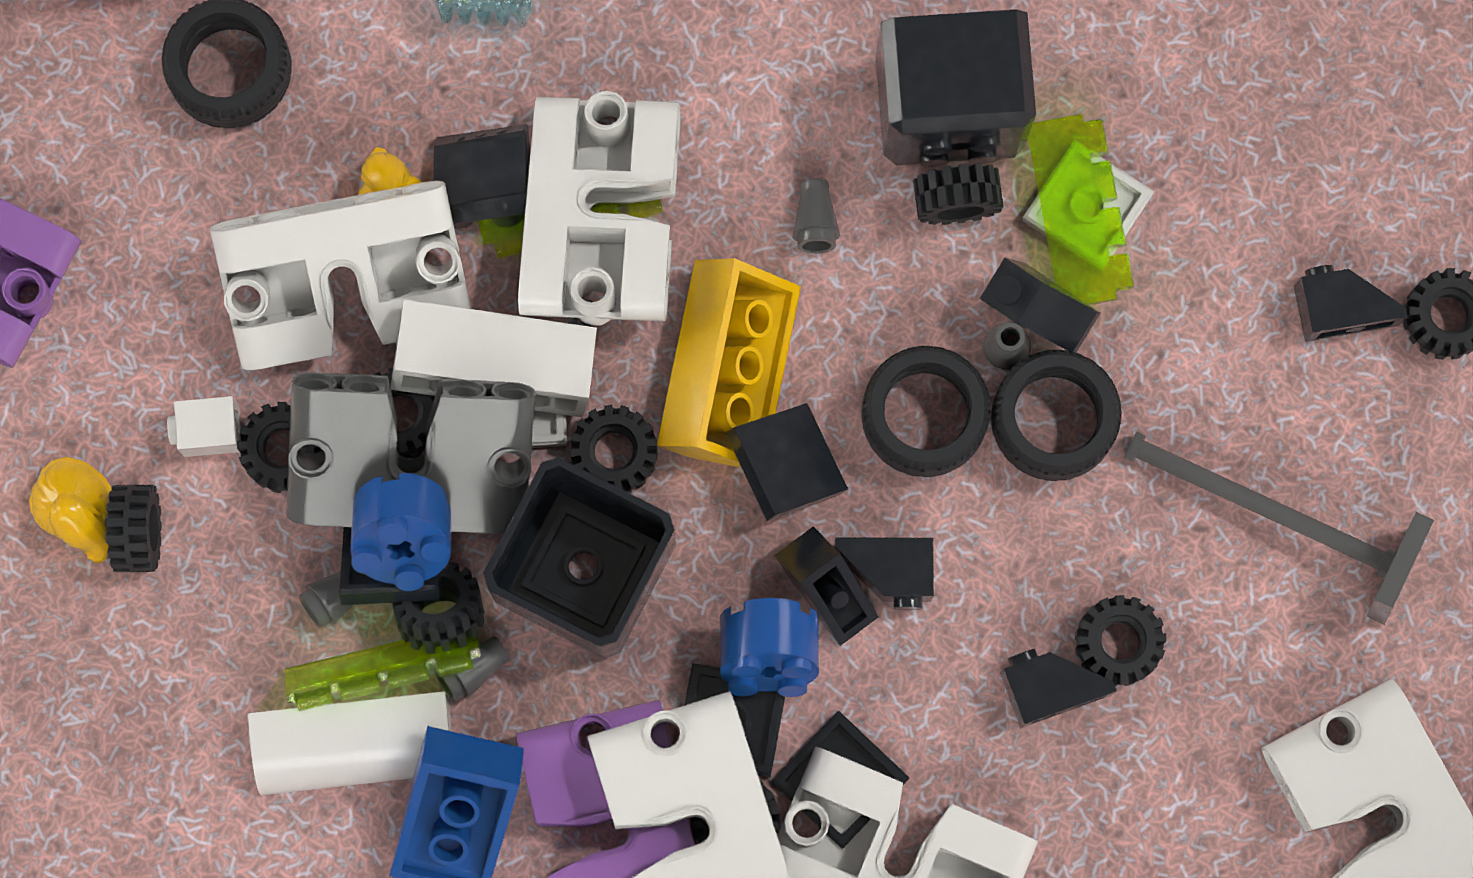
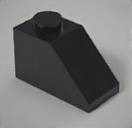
(1039, 304)
(1342, 304)
(892, 568)
(827, 585)
(1050, 686)

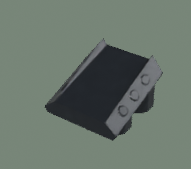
(485, 174)

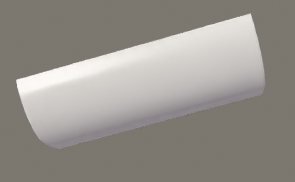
(493, 346)
(343, 742)

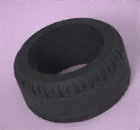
(206, 20)
(926, 361)
(1086, 375)

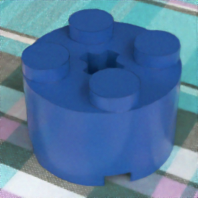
(401, 530)
(769, 647)

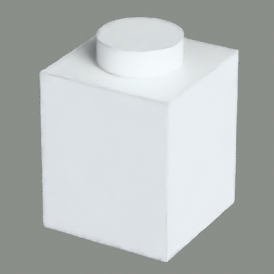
(205, 426)

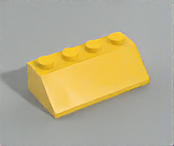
(727, 357)

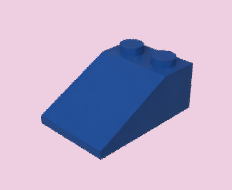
(457, 807)

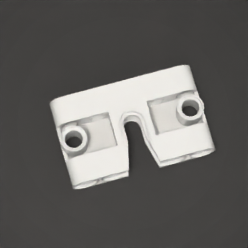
(296, 248)
(582, 251)
(1380, 765)
(700, 776)
(844, 790)

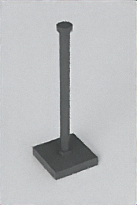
(1391, 565)

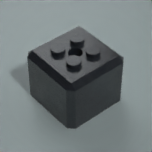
(955, 87)
(570, 515)

